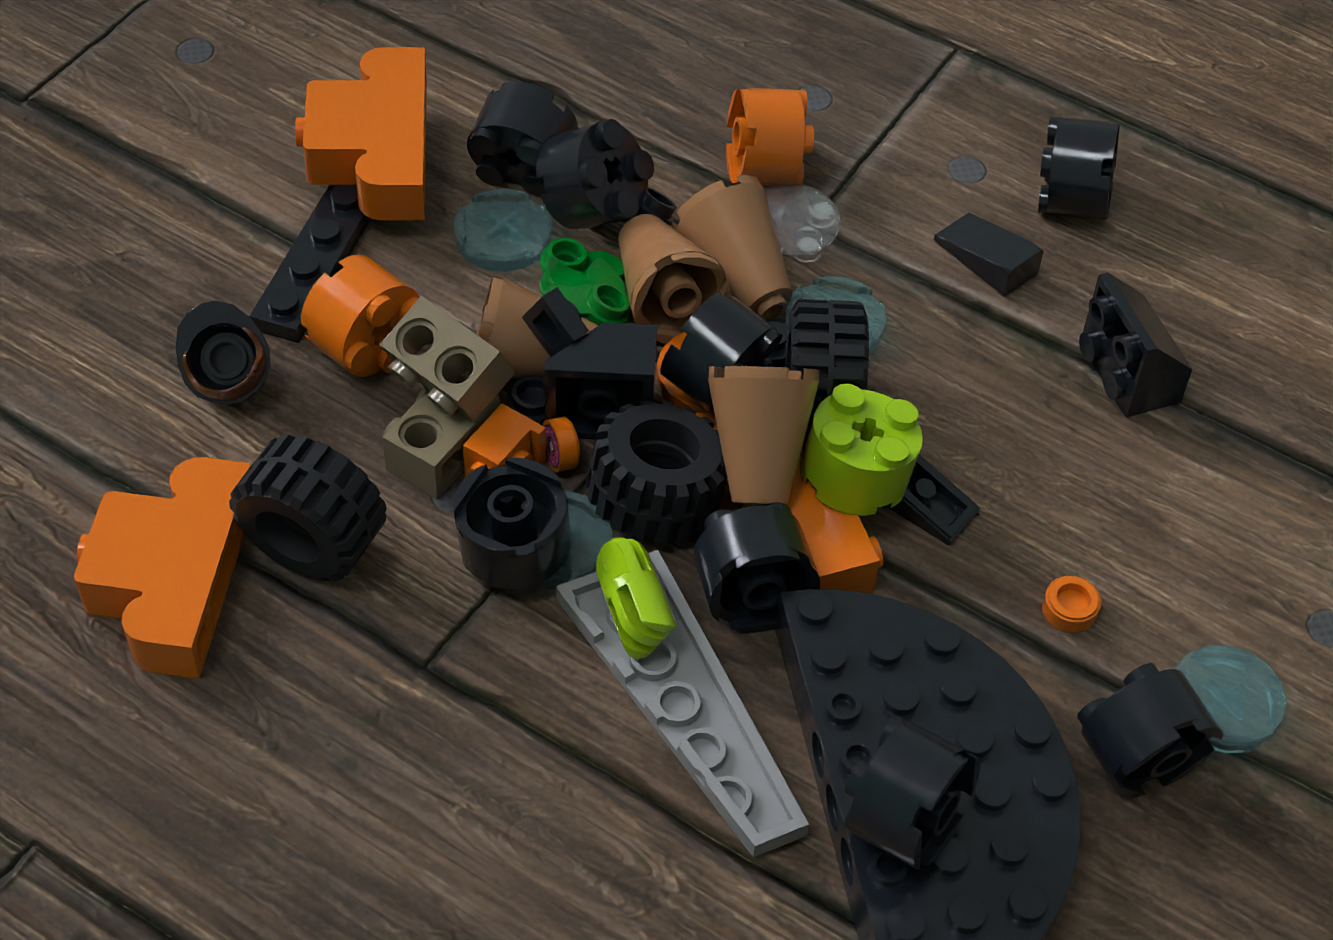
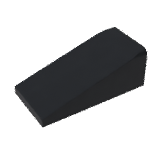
(991, 252)
(935, 503)

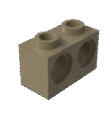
(451, 354)
(428, 444)

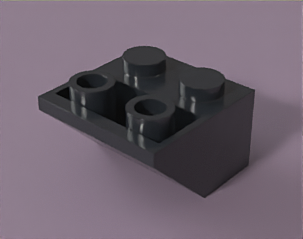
(1132, 349)

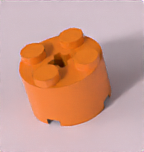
(768, 135)
(355, 313)

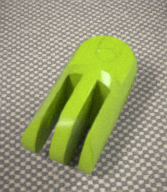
(634, 596)

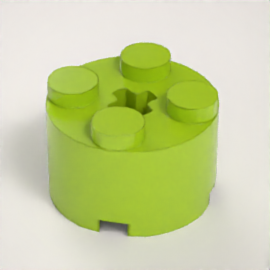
(861, 450)

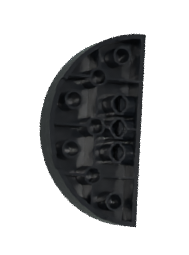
(1016, 849)

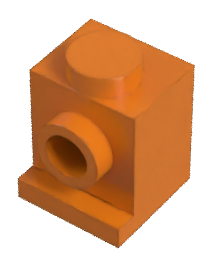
(503, 437)

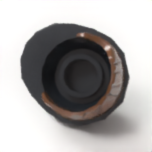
(221, 353)

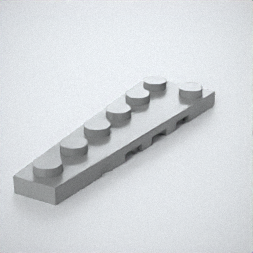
(695, 713)

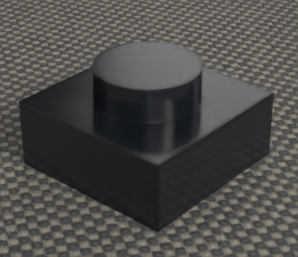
(555, 322)

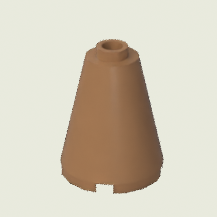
(740, 233)
(666, 275)
(508, 332)
(761, 428)

